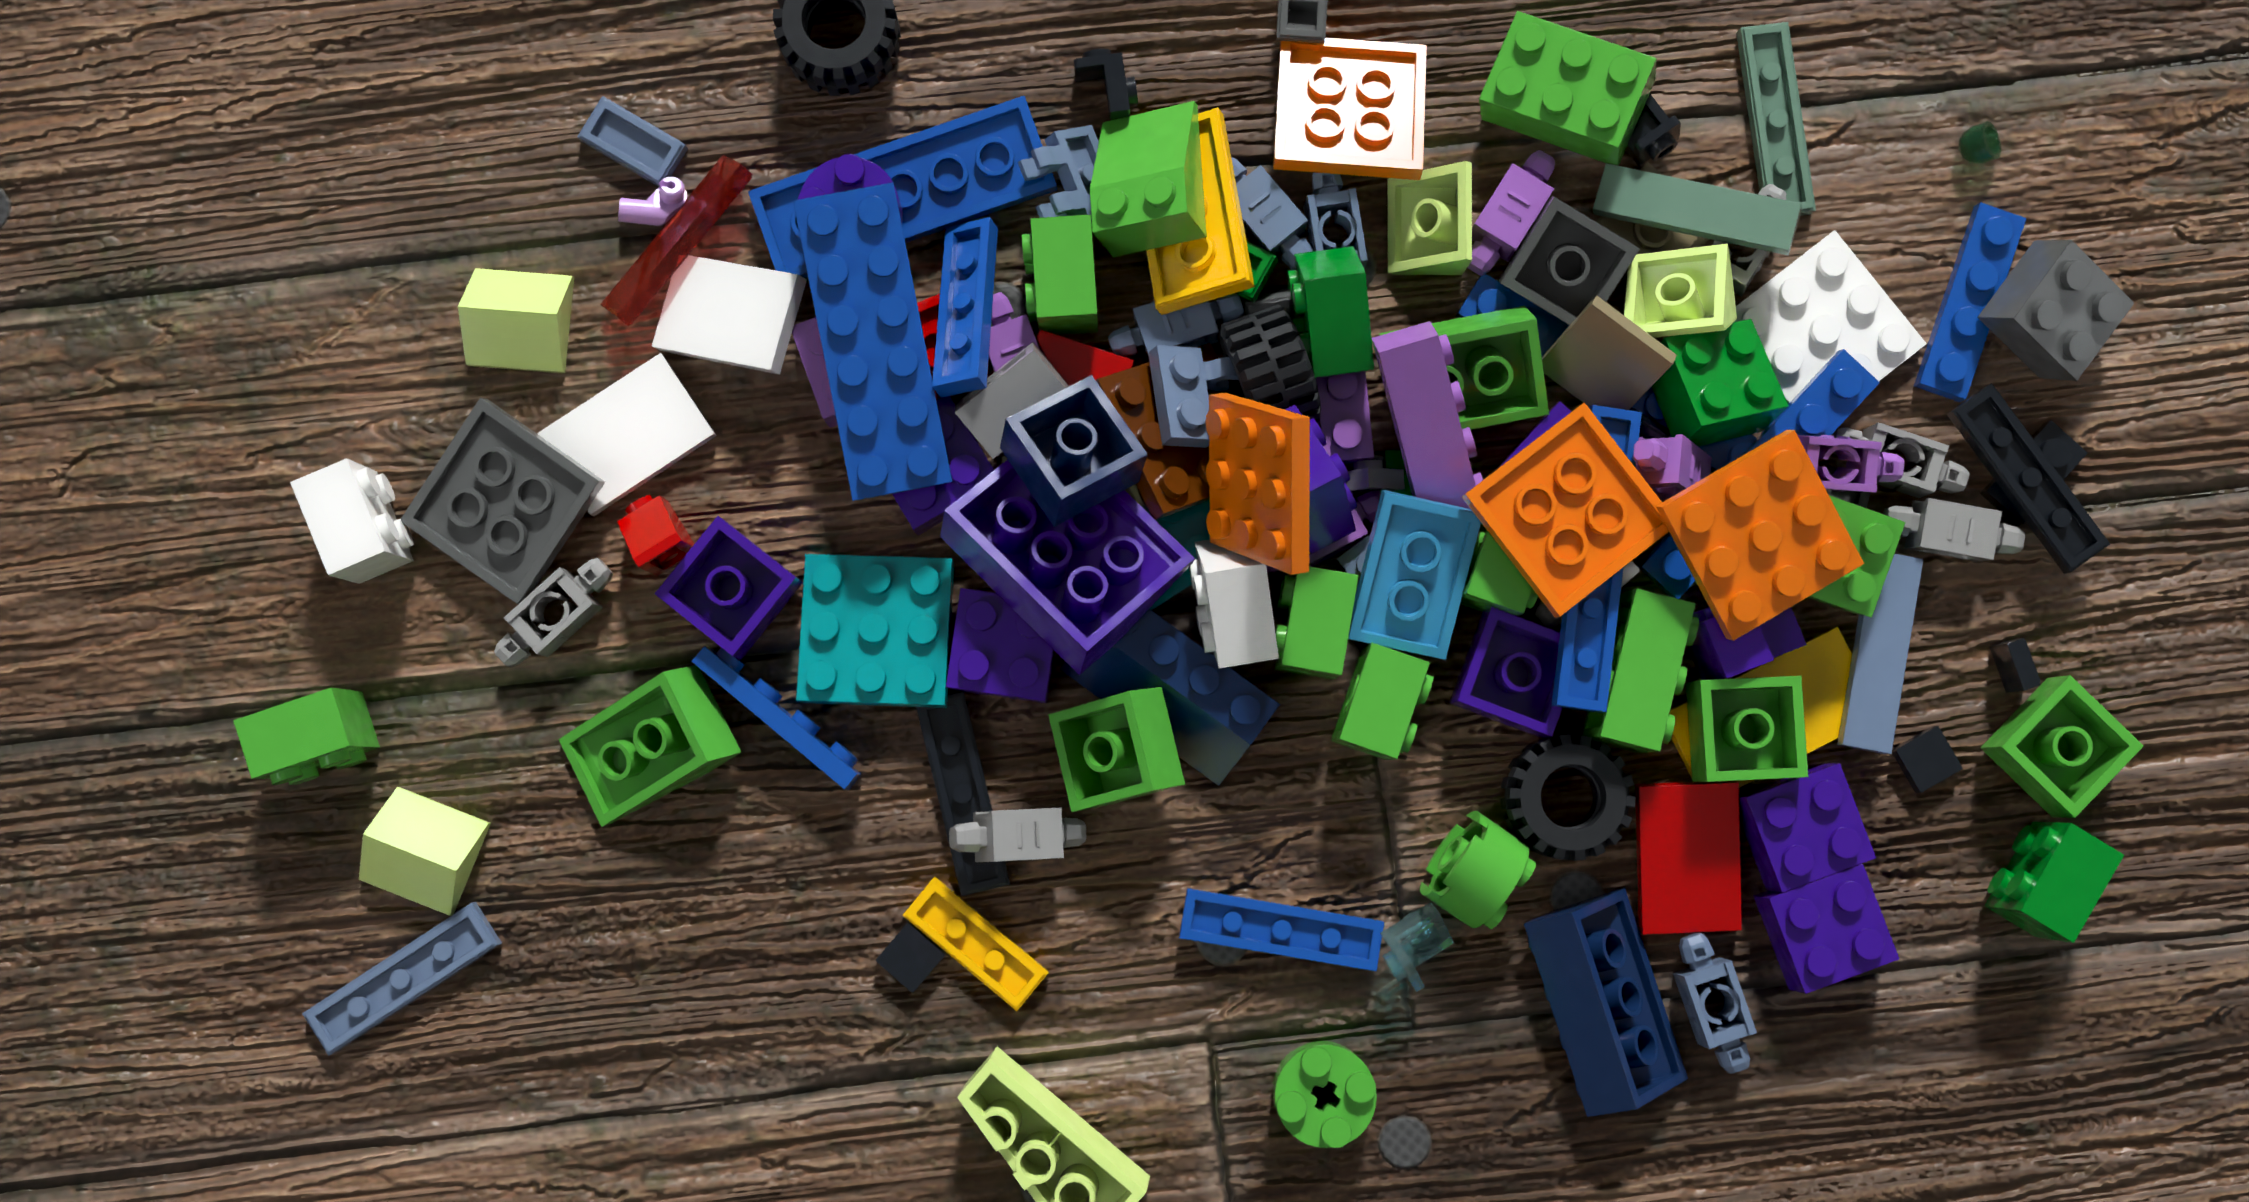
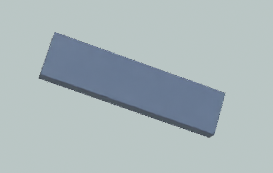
(1881, 661)
(402, 978)

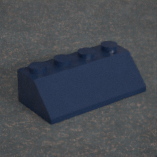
(1209, 707)
(1606, 1003)

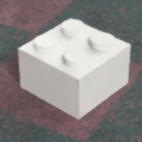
(353, 521)
(1234, 606)

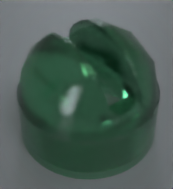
(1980, 143)

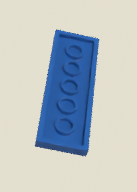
(939, 175)
(872, 341)

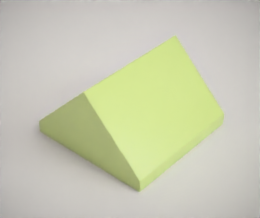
(1431, 222)
(1681, 291)
(516, 320)
(421, 850)

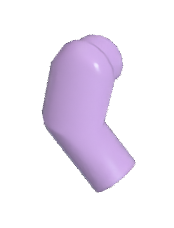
(658, 207)

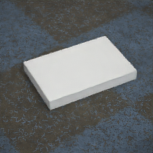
(729, 313)
(632, 430)

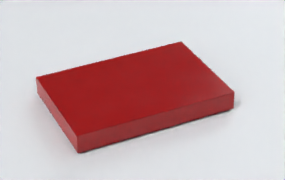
(1688, 857)

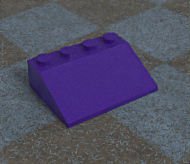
(1070, 581)

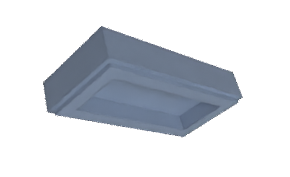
(632, 141)

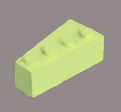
(1045, 1140)

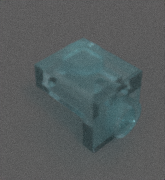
(1415, 941)

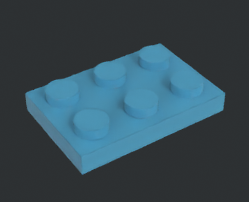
(1414, 574)

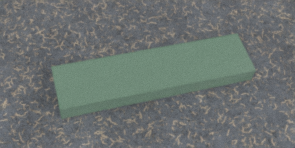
(1775, 111)
(1697, 209)

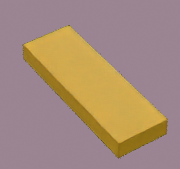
(975, 943)

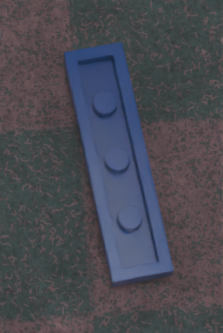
(1975, 278)
(965, 308)
(763, 702)
(1281, 929)

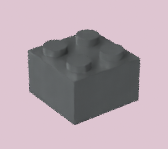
(1567, 261)
(2056, 309)

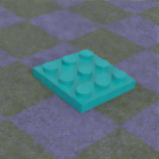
(875, 630)

